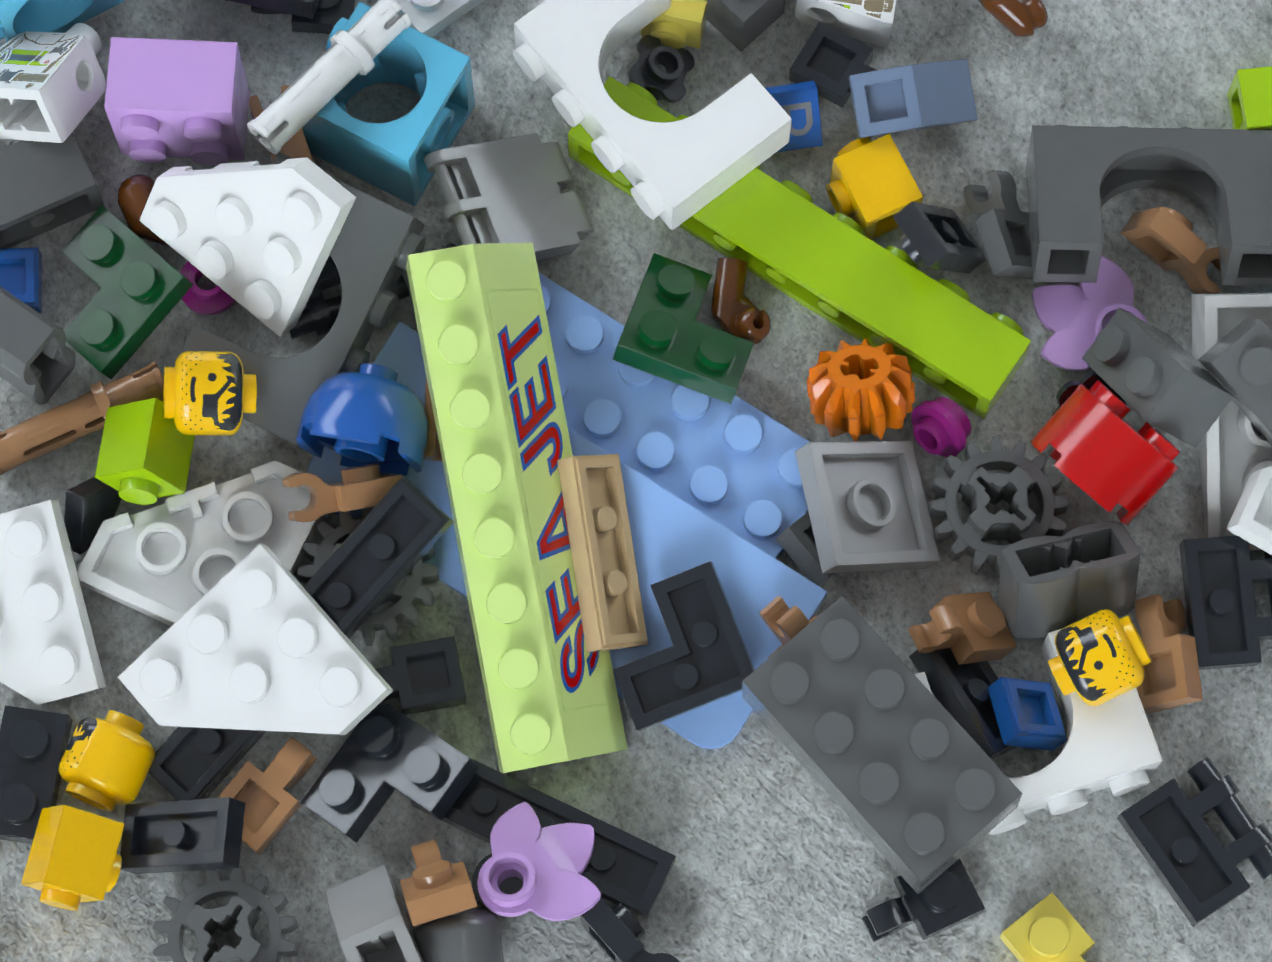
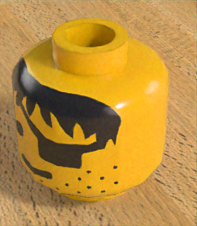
(208, 393)
(1099, 657)
(106, 761)

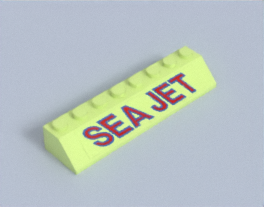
(499, 451)

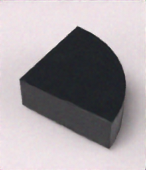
(85, 511)

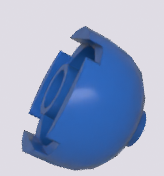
(366, 421)

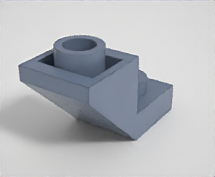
(912, 97)

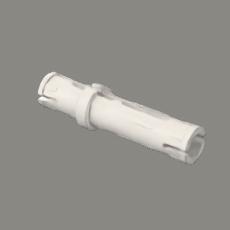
(350, 54)

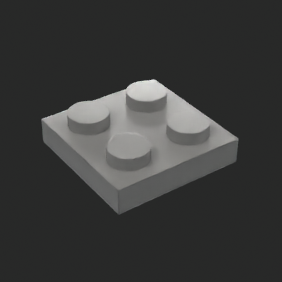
(867, 506)

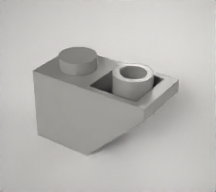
(372, 919)

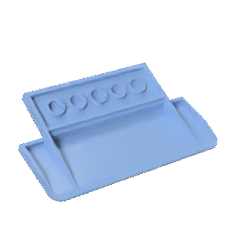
(696, 480)

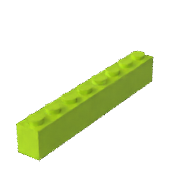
(842, 273)

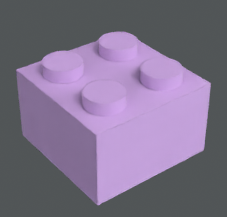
(177, 99)

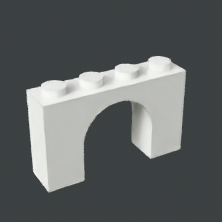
(670, 164)
(1103, 750)

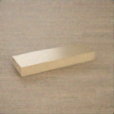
(602, 552)

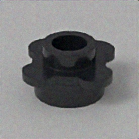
(647, 75)

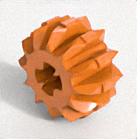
(861, 389)

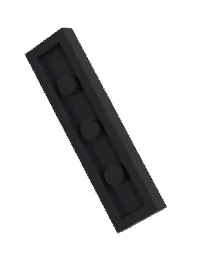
(620, 864)

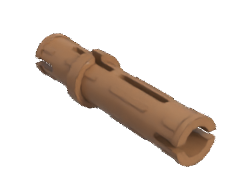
(76, 418)

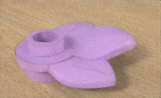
(1081, 313)
(545, 860)

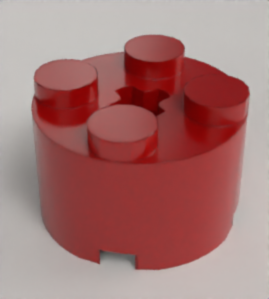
(1106, 452)

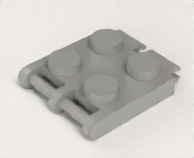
(511, 194)

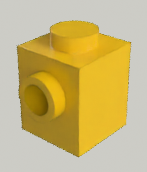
(871, 184)
(73, 857)

